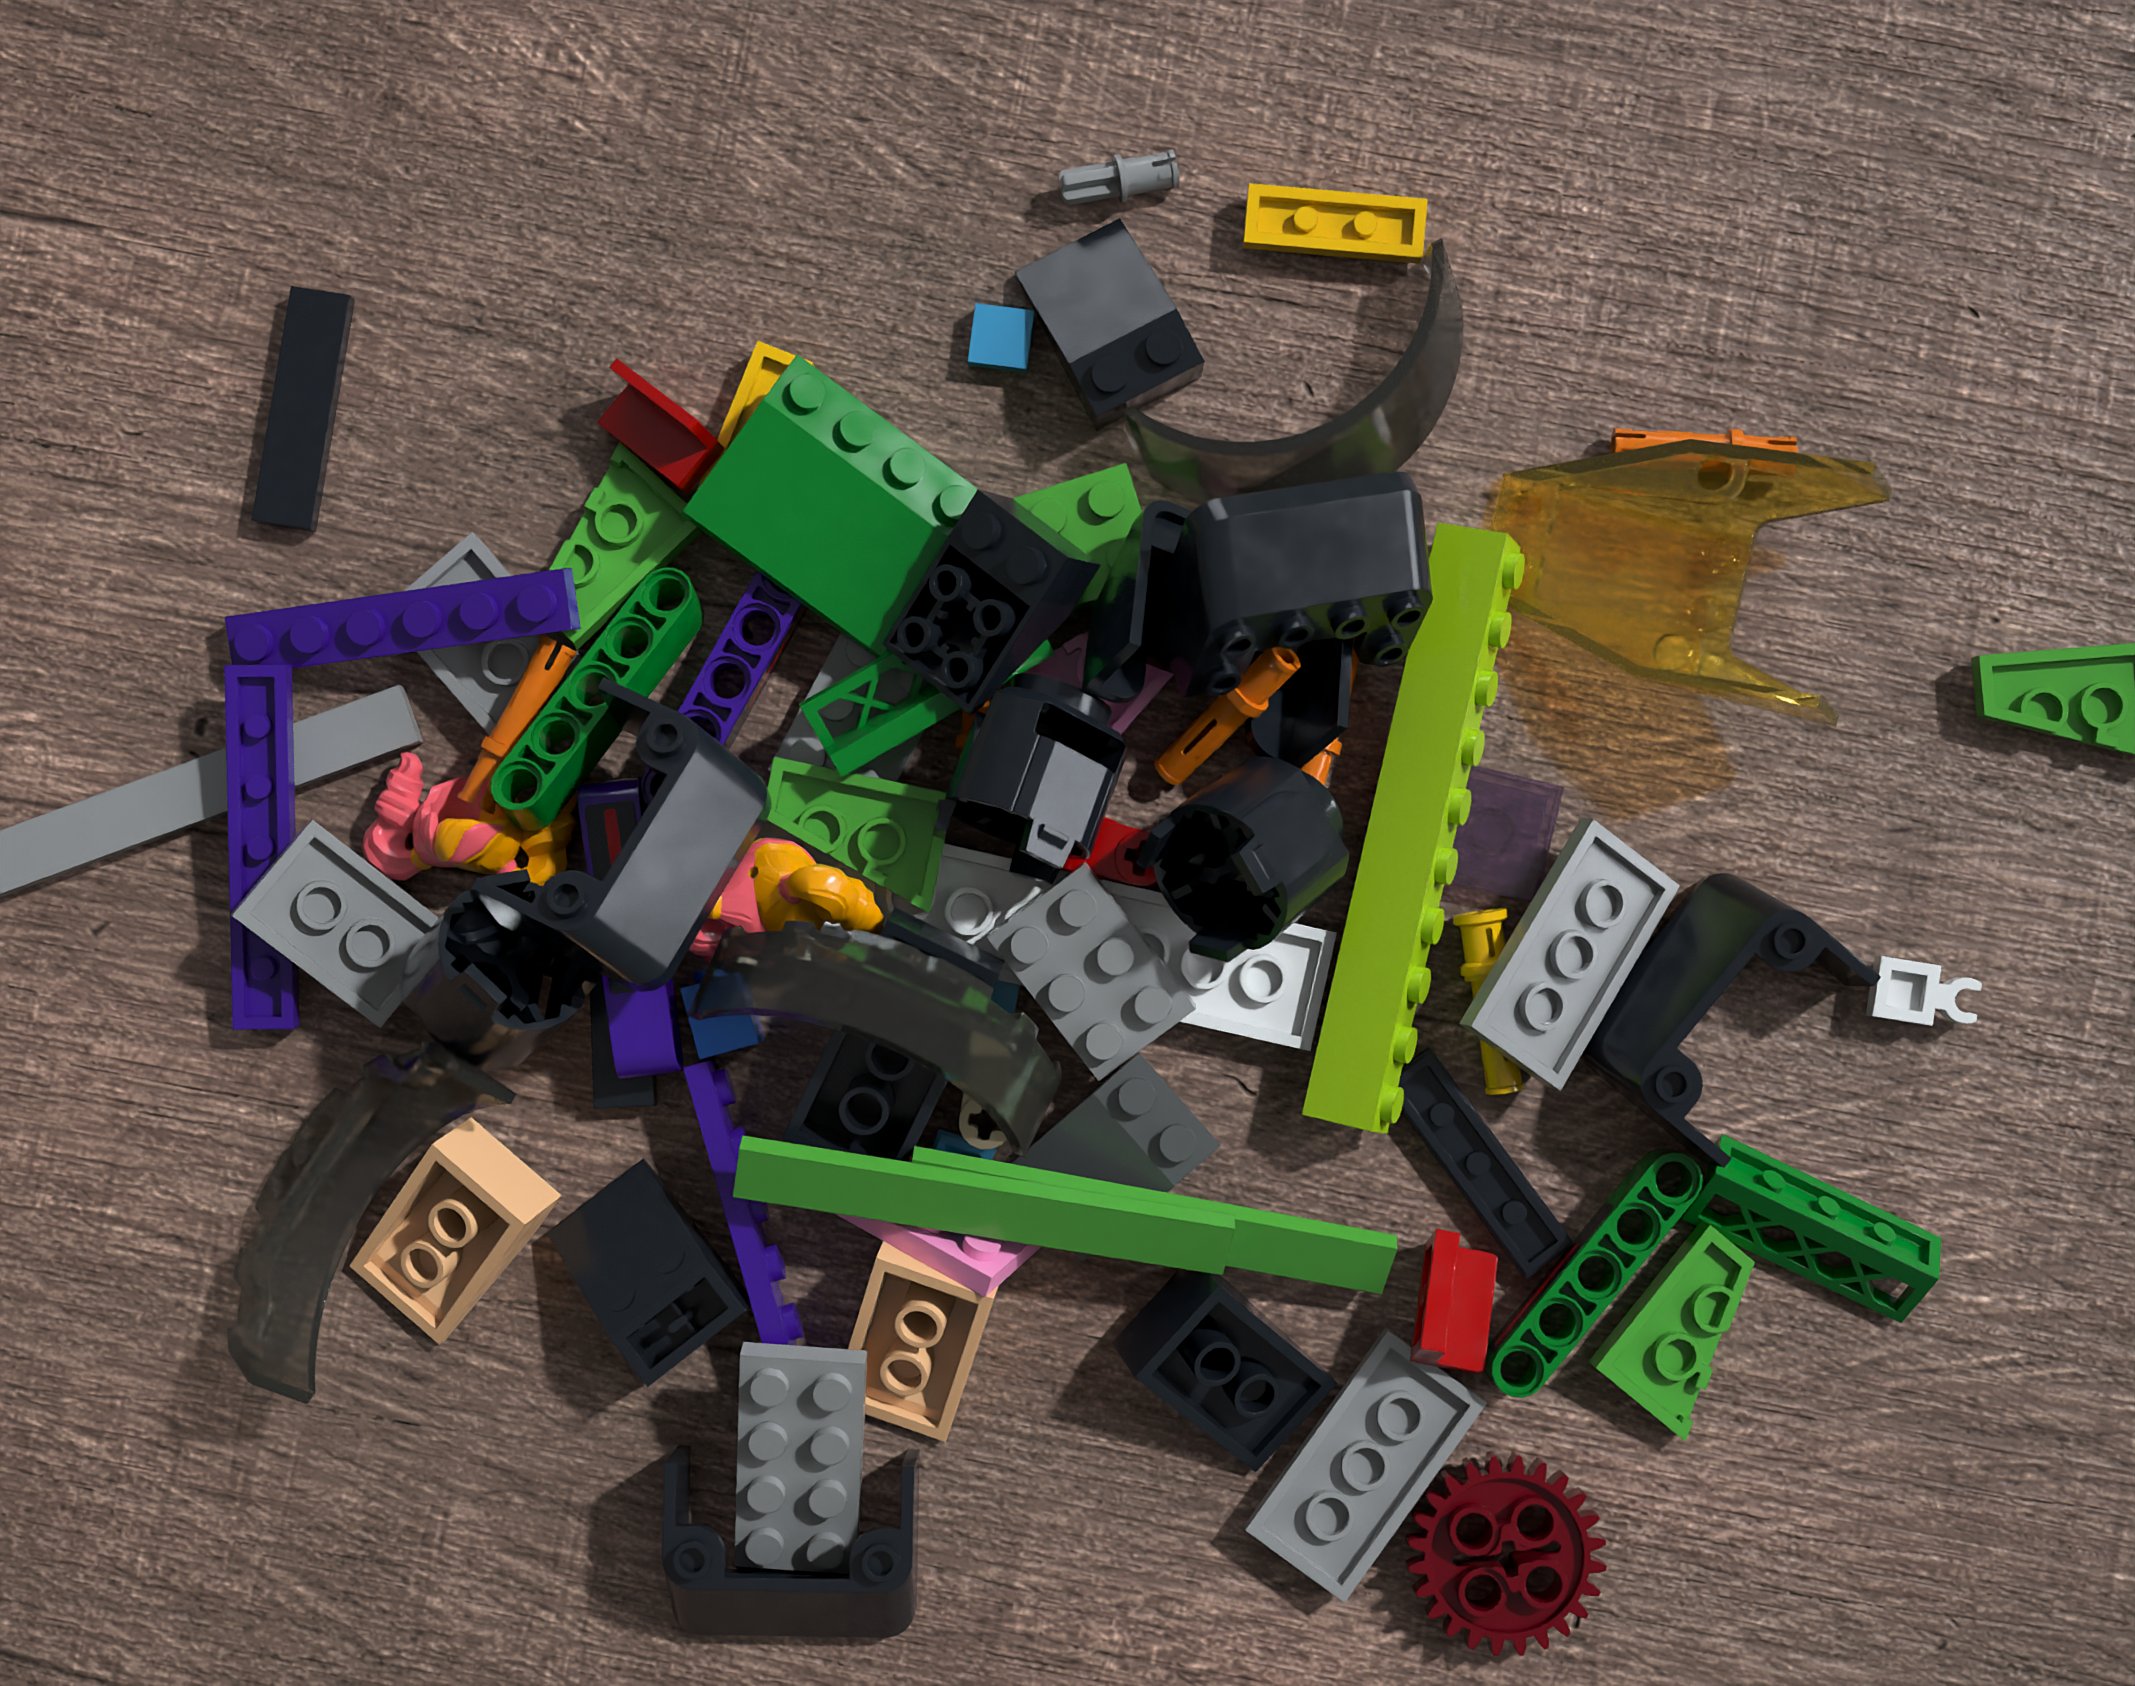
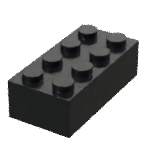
(869, 1095)

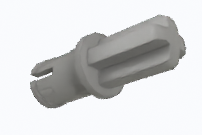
(1119, 178)

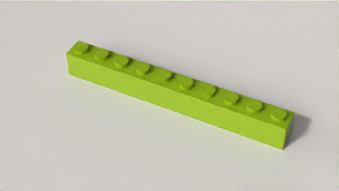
(1413, 831)

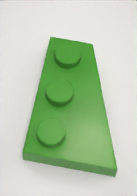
(2062, 693)
(862, 822)

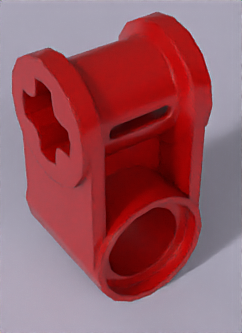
(1110, 856)

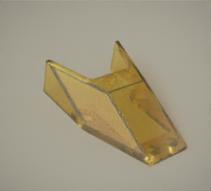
(1654, 550)

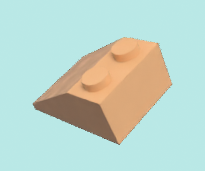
(454, 1228)
(918, 1342)

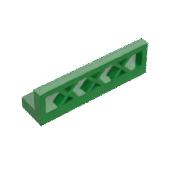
(896, 721)
(1823, 1222)

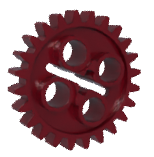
(1510, 1608)

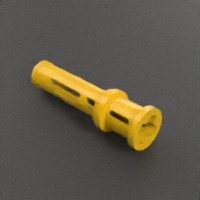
(1482, 944)

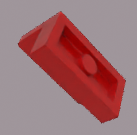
(659, 431)
(1453, 1305)

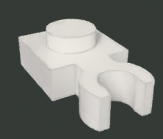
(1912, 992)

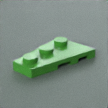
(622, 537)
(1673, 1329)

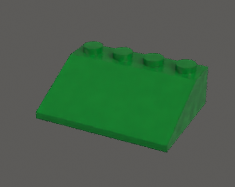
(831, 504)

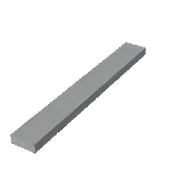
(196, 792)

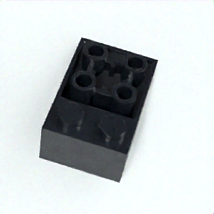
(989, 599)
(648, 1272)

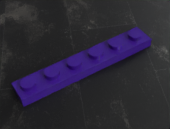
(406, 621)
(258, 832)
(759, 1263)

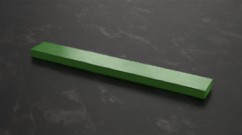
(983, 1205)
(1261, 1238)

